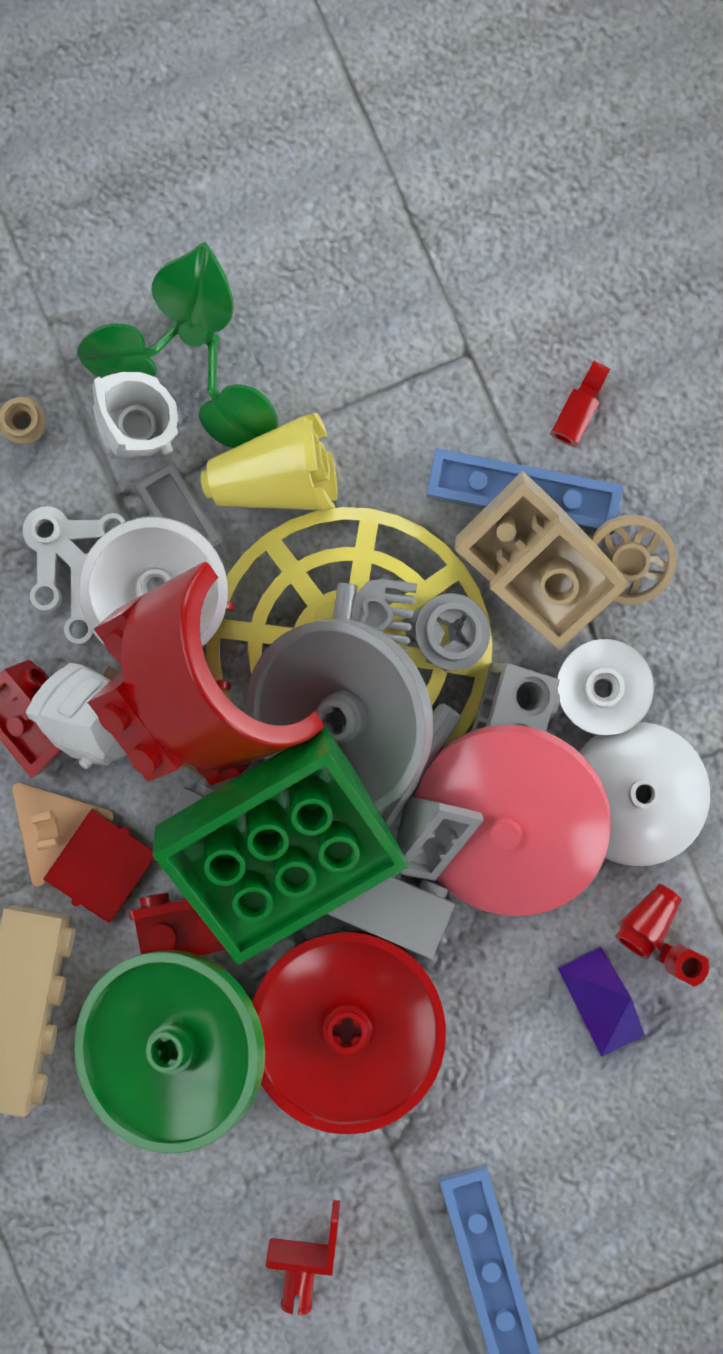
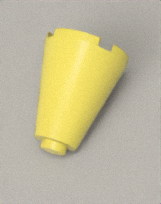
(276, 470)

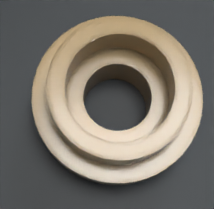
(15, 408)

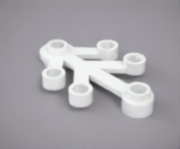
(61, 544)

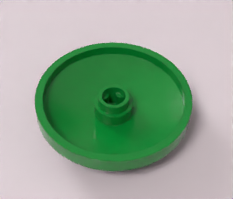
(169, 1051)

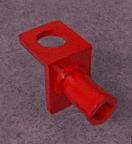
(301, 1263)

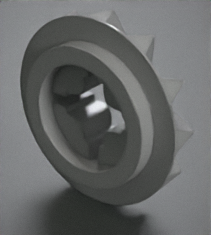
(472, 631)

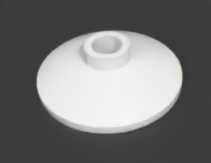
(629, 683)

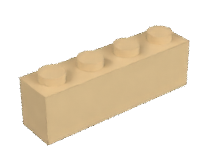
(30, 986)

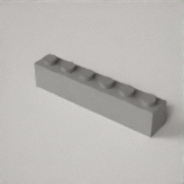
(392, 910)

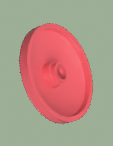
(540, 824)

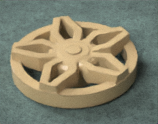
(635, 559)

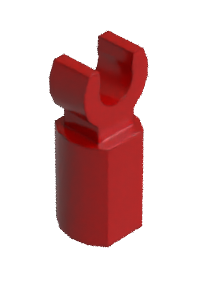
(580, 407)
(684, 963)

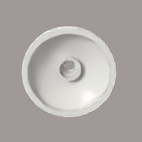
(144, 549)
(678, 787)

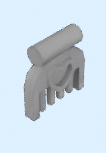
(371, 608)

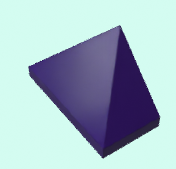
(602, 1001)

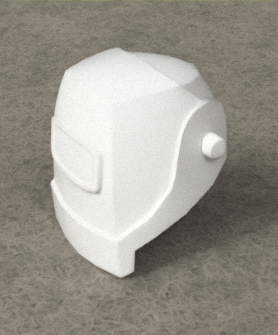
(134, 414)
(68, 719)

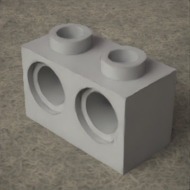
(499, 701)

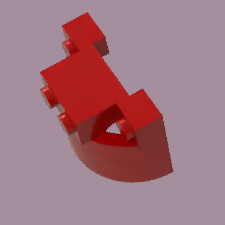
(165, 698)

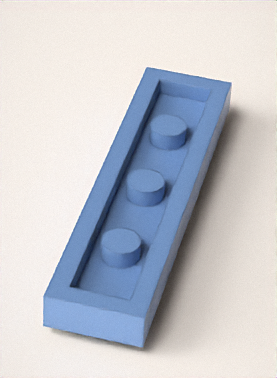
(478, 480)
(488, 1262)

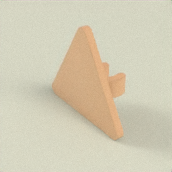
(47, 825)

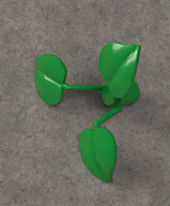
(201, 303)

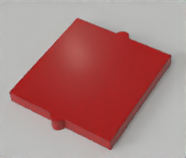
(100, 866)

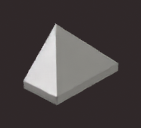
(433, 835)

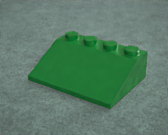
(278, 847)

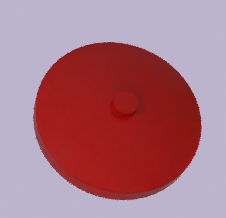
(349, 1032)

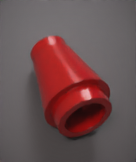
(649, 921)

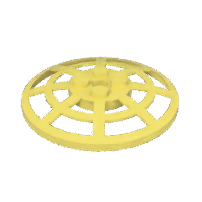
(322, 606)

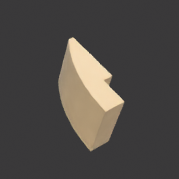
(540, 561)

